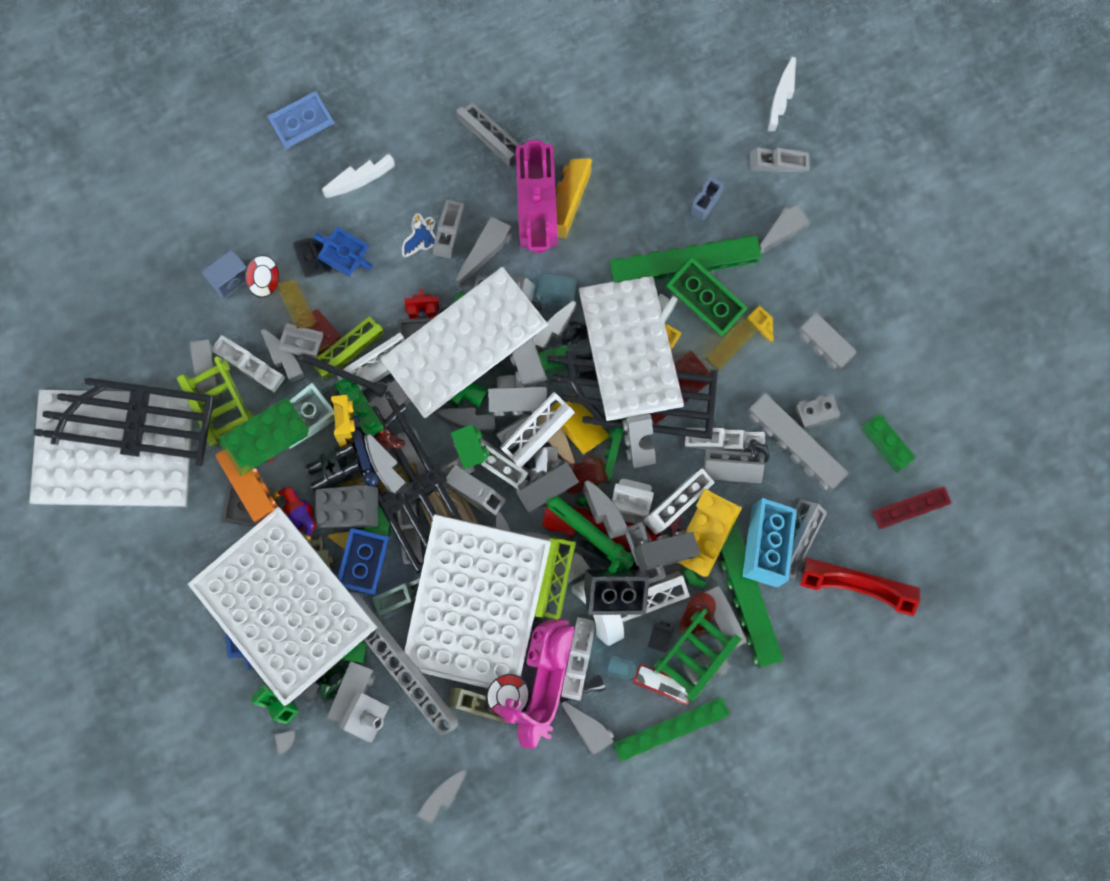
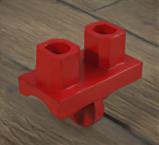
(421, 303)

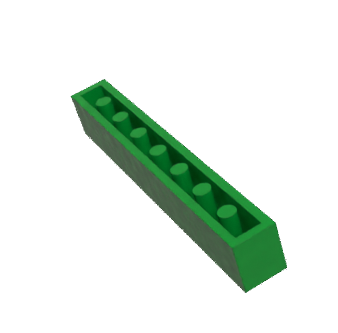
(711, 256)
(749, 602)

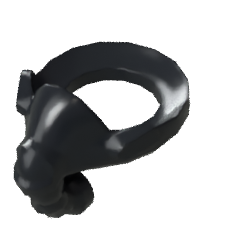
(580, 333)
(755, 447)

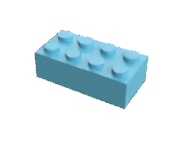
(769, 543)

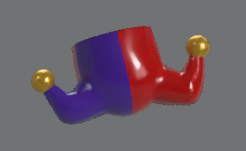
(297, 510)

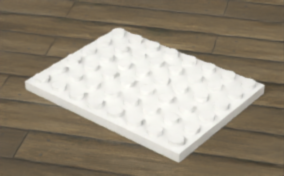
(99, 474)
(475, 601)
(282, 606)

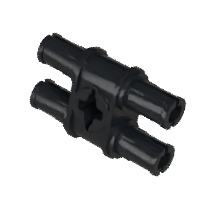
(334, 467)

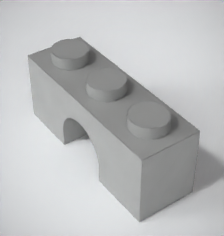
(641, 450)

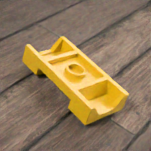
(343, 424)
(711, 528)

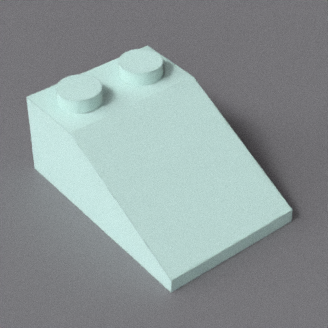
(313, 410)

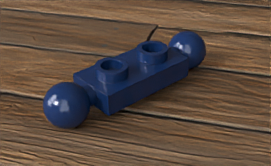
(371, 477)

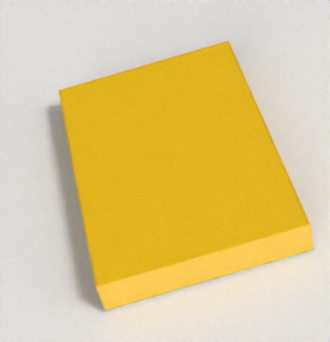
(582, 435)

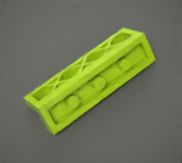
(354, 349)
(549, 571)

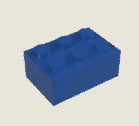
(363, 561)

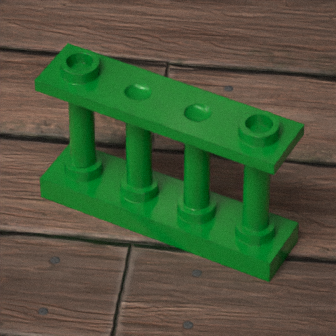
(703, 673)

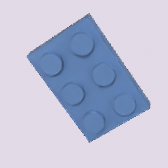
(300, 120)

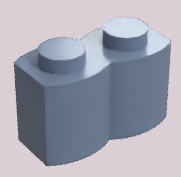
(706, 199)

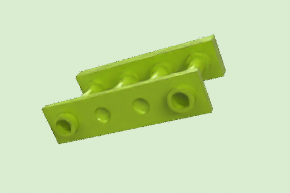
(188, 384)

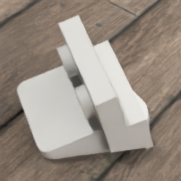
(633, 500)

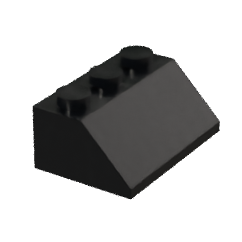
(616, 592)

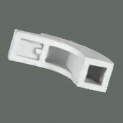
(608, 627)

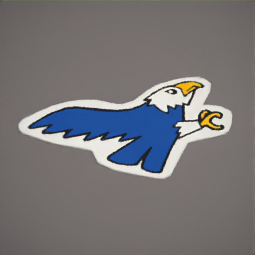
(421, 237)

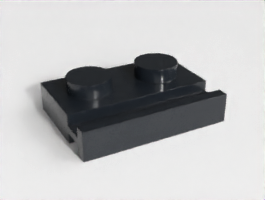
(307, 253)

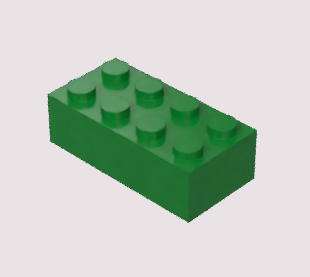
(705, 296)
(263, 436)

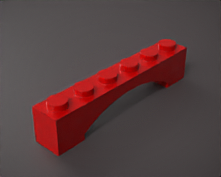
(898, 595)

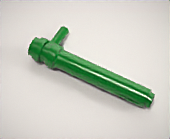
(615, 552)

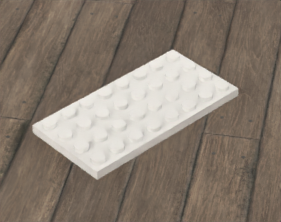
(463, 342)
(630, 348)

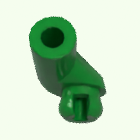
(692, 579)

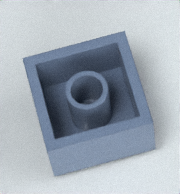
(225, 274)

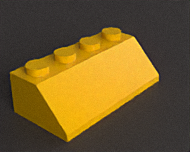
(570, 192)

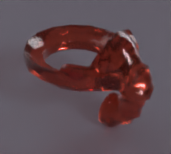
(386, 440)

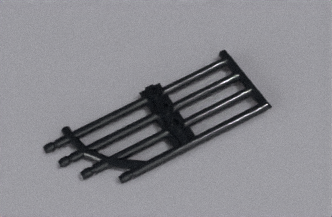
(135, 419)
(600, 419)
(415, 488)

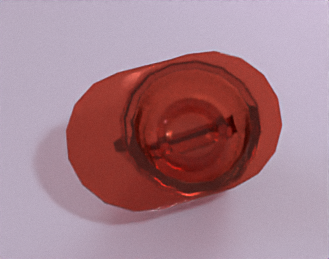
(698, 602)

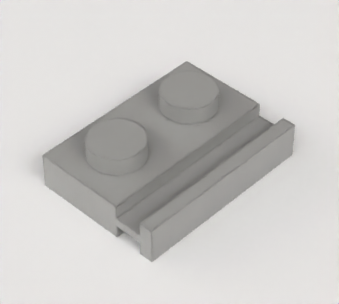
(300, 340)

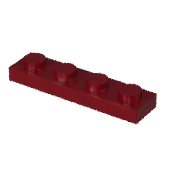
(911, 507)

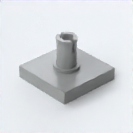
(364, 717)

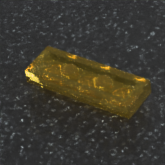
(296, 304)
(731, 344)

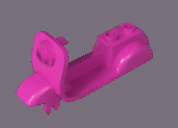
(536, 196)
(550, 655)

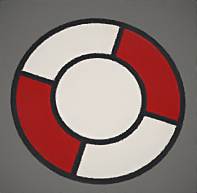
(262, 276)
(507, 687)

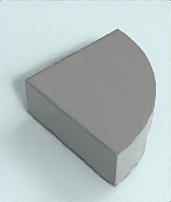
(284, 741)

